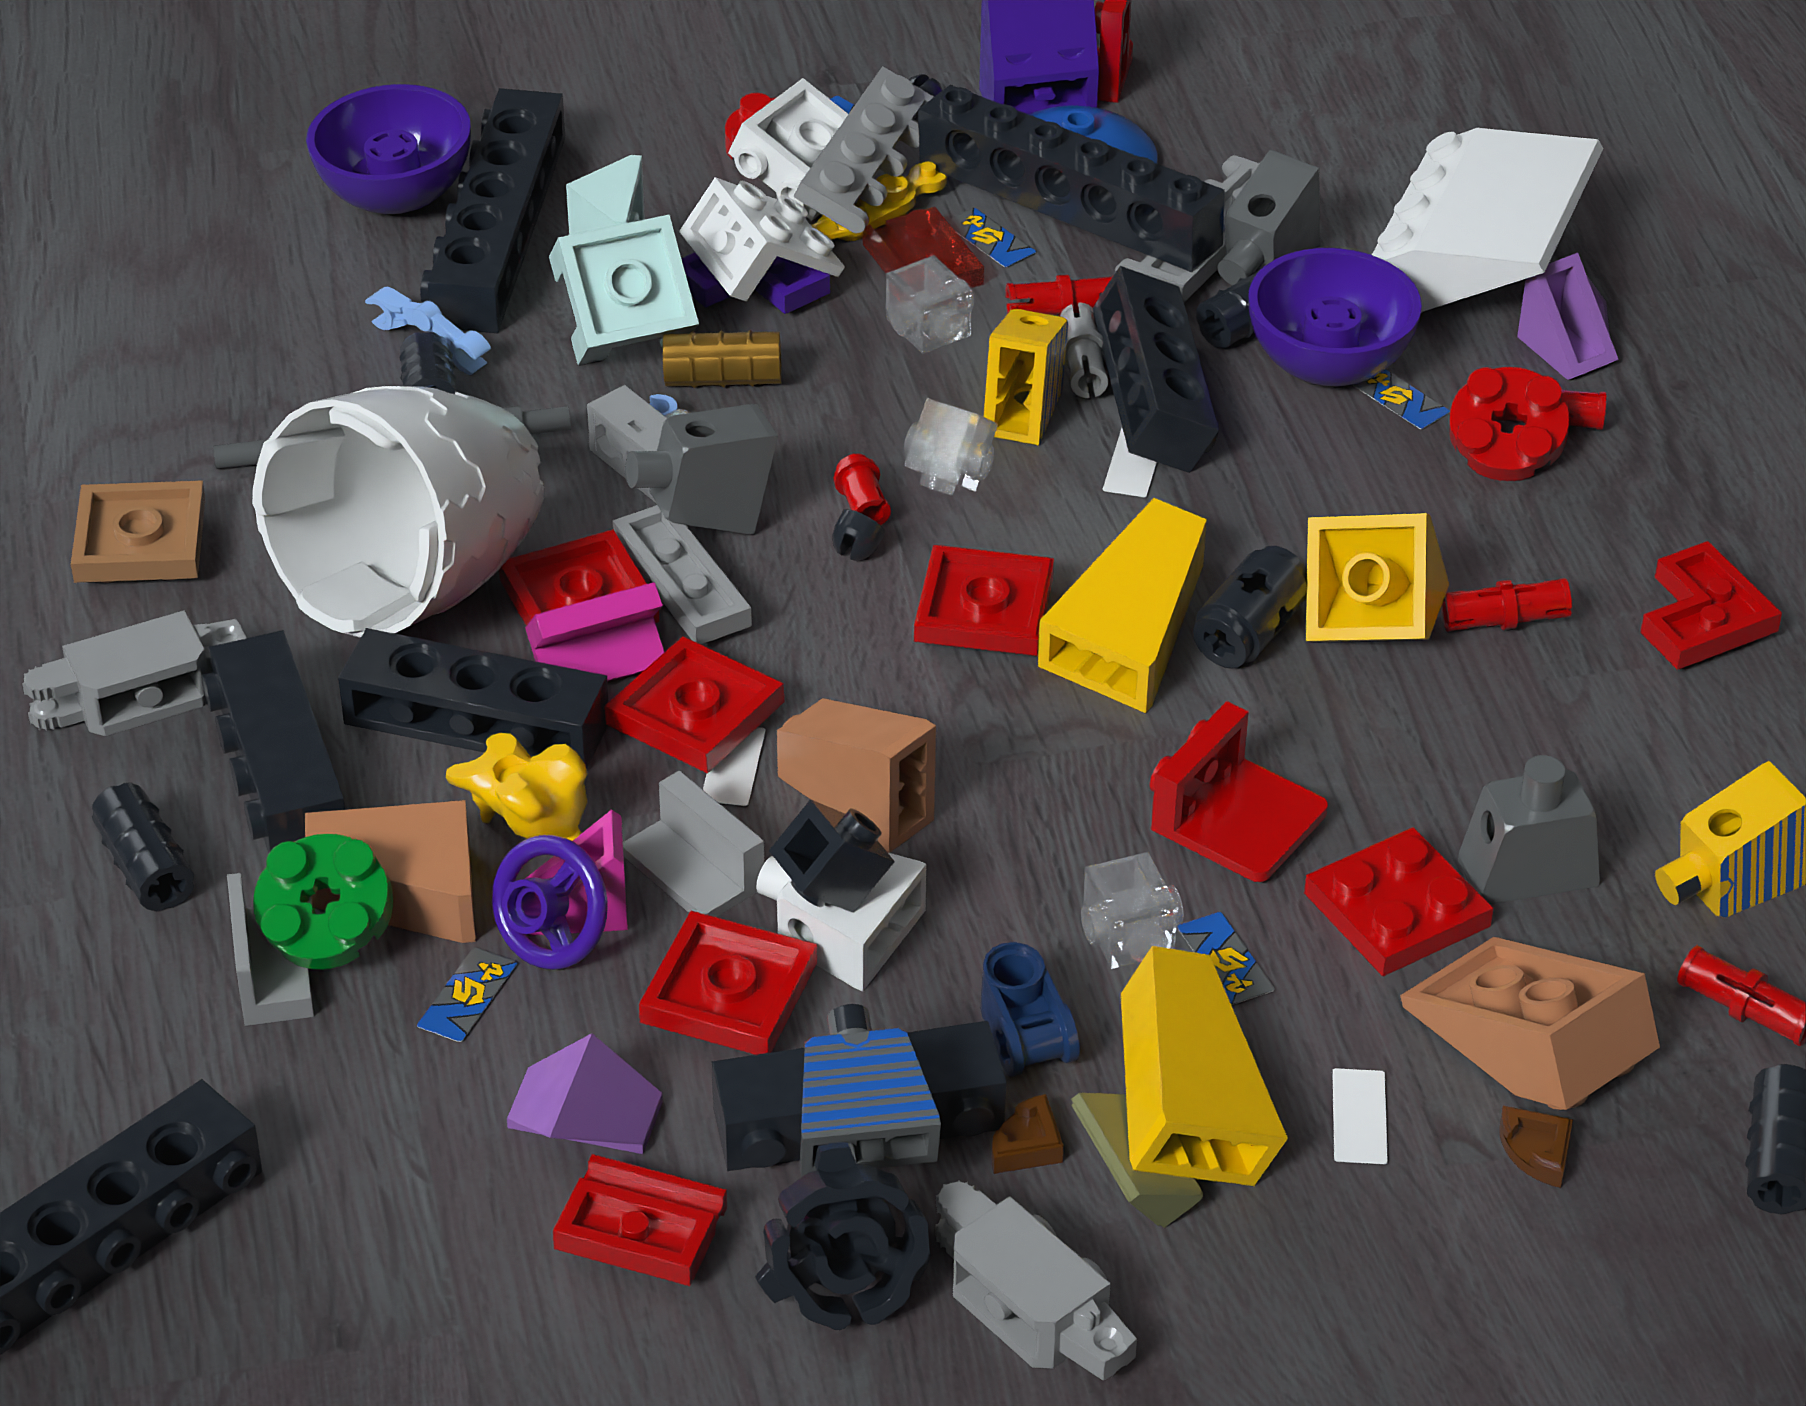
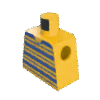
(1025, 356)
(1741, 845)

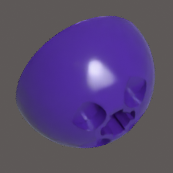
(390, 146)
(1333, 314)

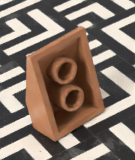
(1539, 1019)

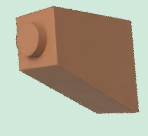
(864, 763)
(424, 857)

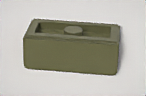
(1155, 1195)

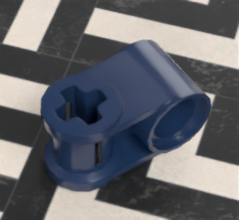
(1025, 1009)

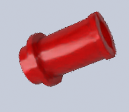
(859, 481)

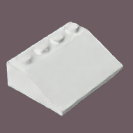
(1485, 210)

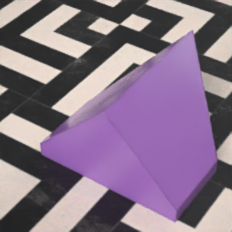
(1566, 319)
(587, 1098)

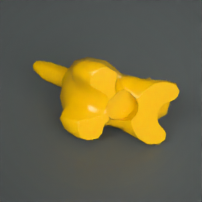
(531, 793)

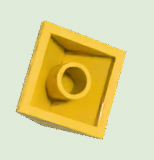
(1373, 578)

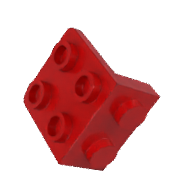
(1228, 805)

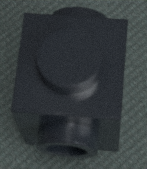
(832, 856)

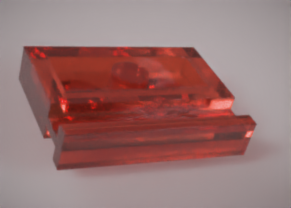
(919, 237)

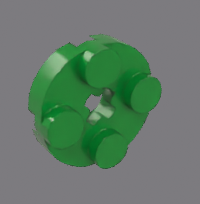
(301, 870)

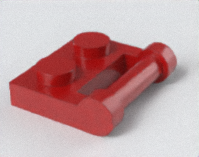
(1115, 48)

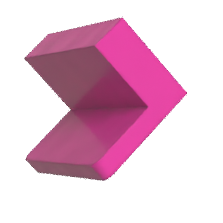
(601, 635)

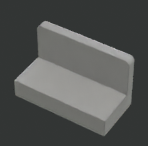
(697, 850)
(267, 982)

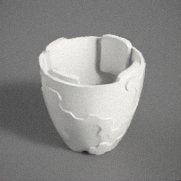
(394, 503)

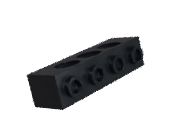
(1155, 370)
(468, 695)

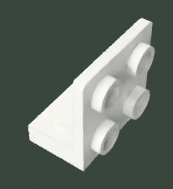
(743, 231)

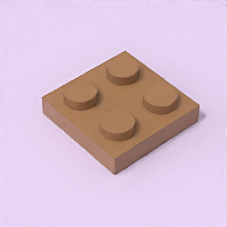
(138, 531)

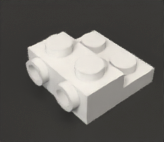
(787, 139)

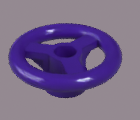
(541, 904)

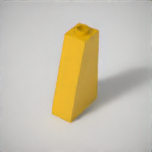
(1127, 608)
(1191, 1076)

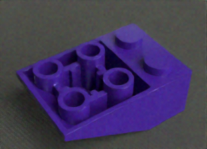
(1039, 53)

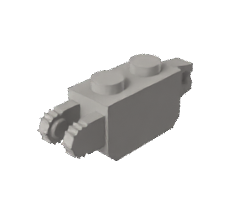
(127, 675)
(1030, 1284)

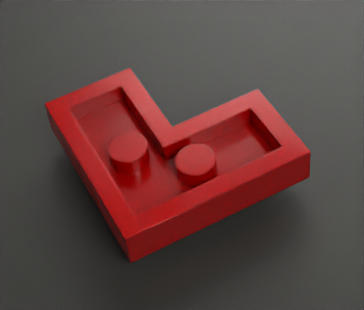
(1713, 609)

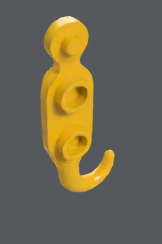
(899, 200)

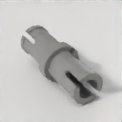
(1084, 352)

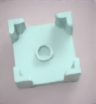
(624, 286)

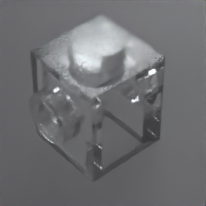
(928, 304)
(950, 447)
(1129, 909)

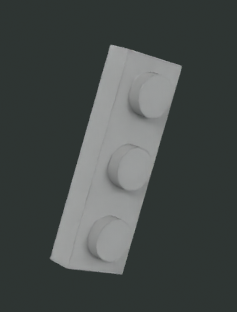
(684, 575)

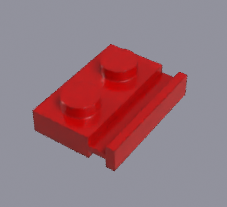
(640, 1220)

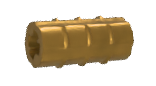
(722, 358)

